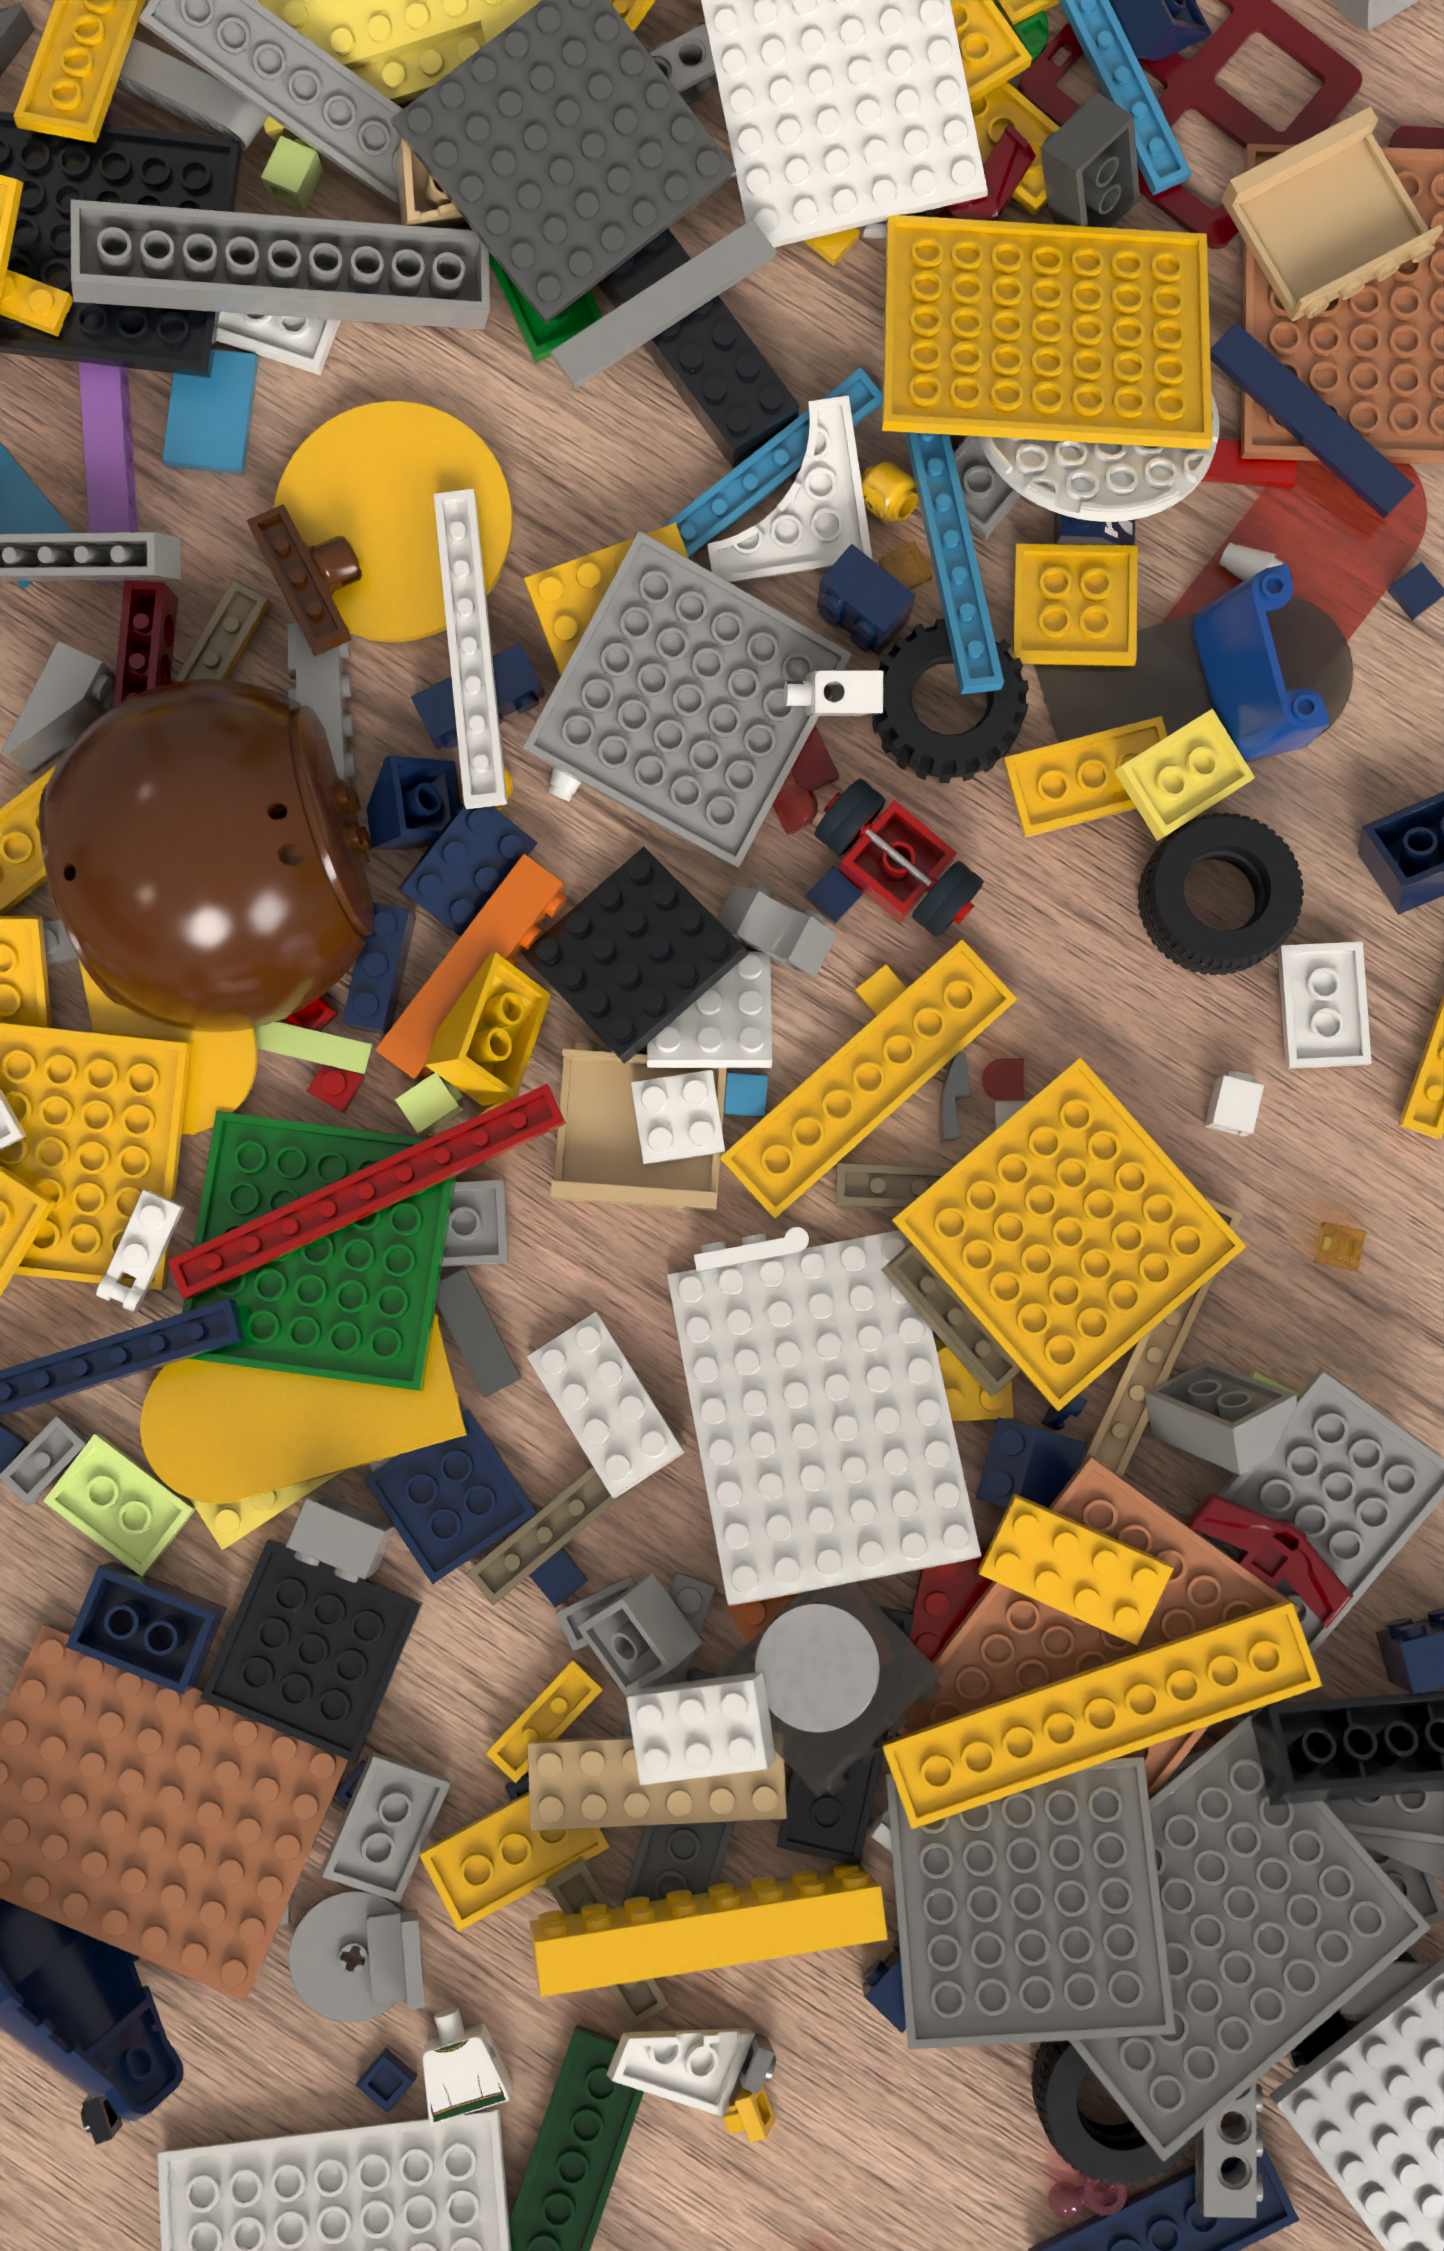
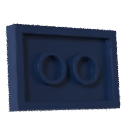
(466, 865)

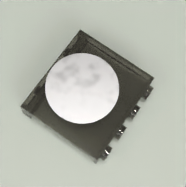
(835, 1681)

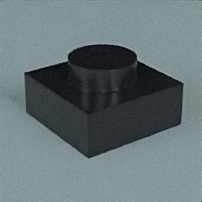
(100, 2119)

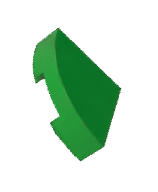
(1033, 33)

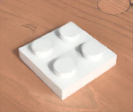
(678, 1117)

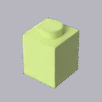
(292, 173)
(430, 1104)

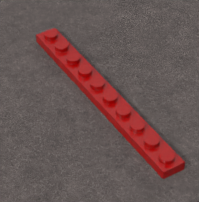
(366, 1192)

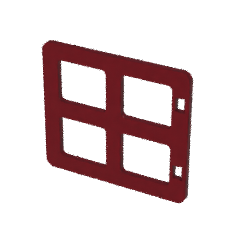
(1192, 86)

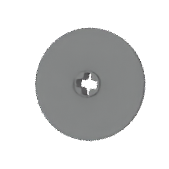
(317, 1960)

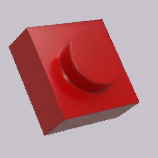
(336, 1086)

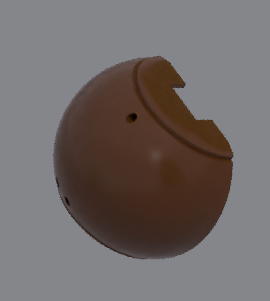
(207, 855)

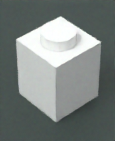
(1234, 1104)

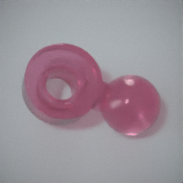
(1067, 2199)

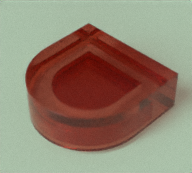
(795, 808)
(1004, 1079)

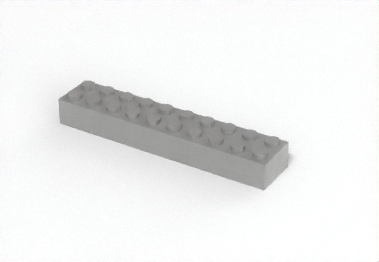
(277, 265)

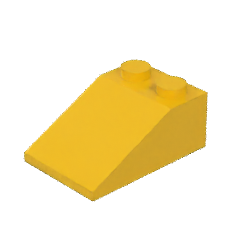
(490, 1033)

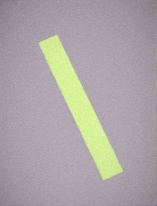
(314, 1046)

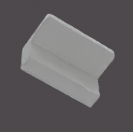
(395, 1958)

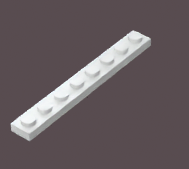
(470, 649)

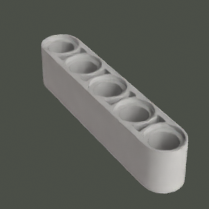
(189, 94)

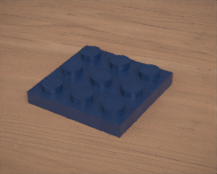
(451, 1499)

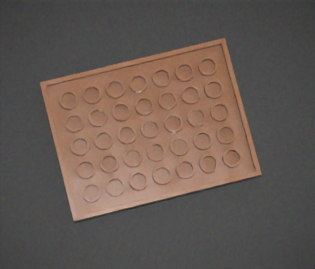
(1366, 355)
(1023, 1644)
(153, 1815)

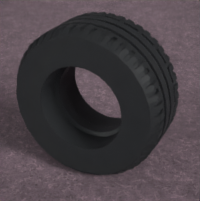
(1253, 851)
(1095, 2149)

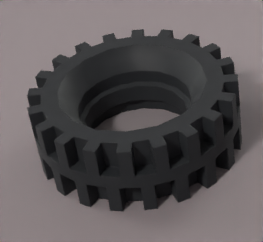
(935, 752)

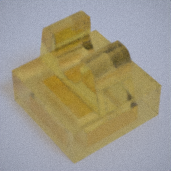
(1339, 1246)

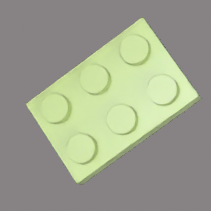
(119, 1504)

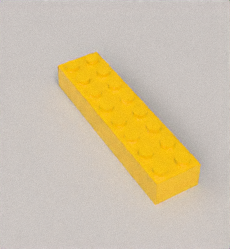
(706, 1929)

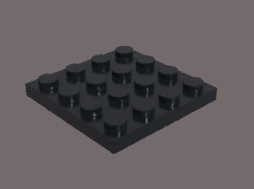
(635, 954)
(311, 1651)

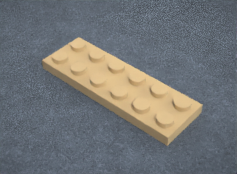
(598, 1787)

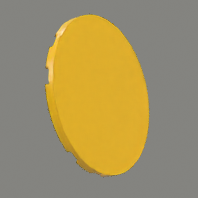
(375, 483)

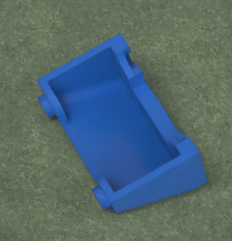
(1246, 673)

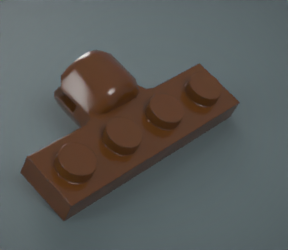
(308, 576)

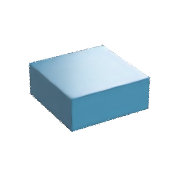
(745, 1095)

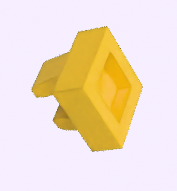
(750, 2113)

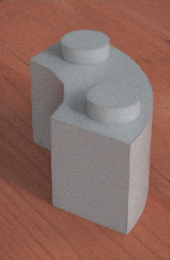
(786, 935)

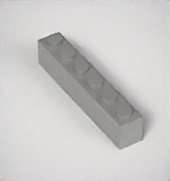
(89, 556)

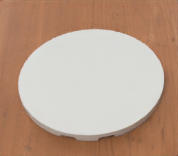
(1100, 478)

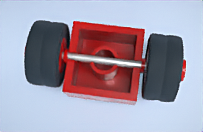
(897, 859)

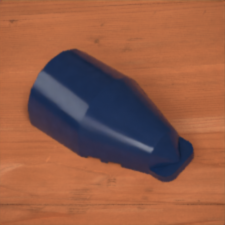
(84, 2012)

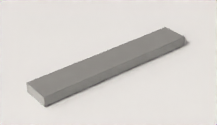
(663, 304)

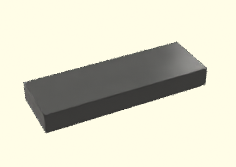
(476, 1333)

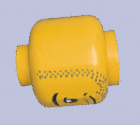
(889, 492)

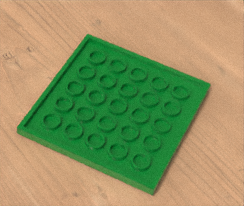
(347, 1302)

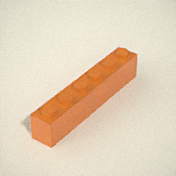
(502, 926)

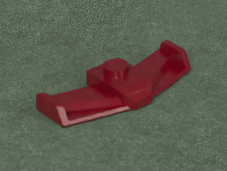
(1002, 174)
(1273, 1552)

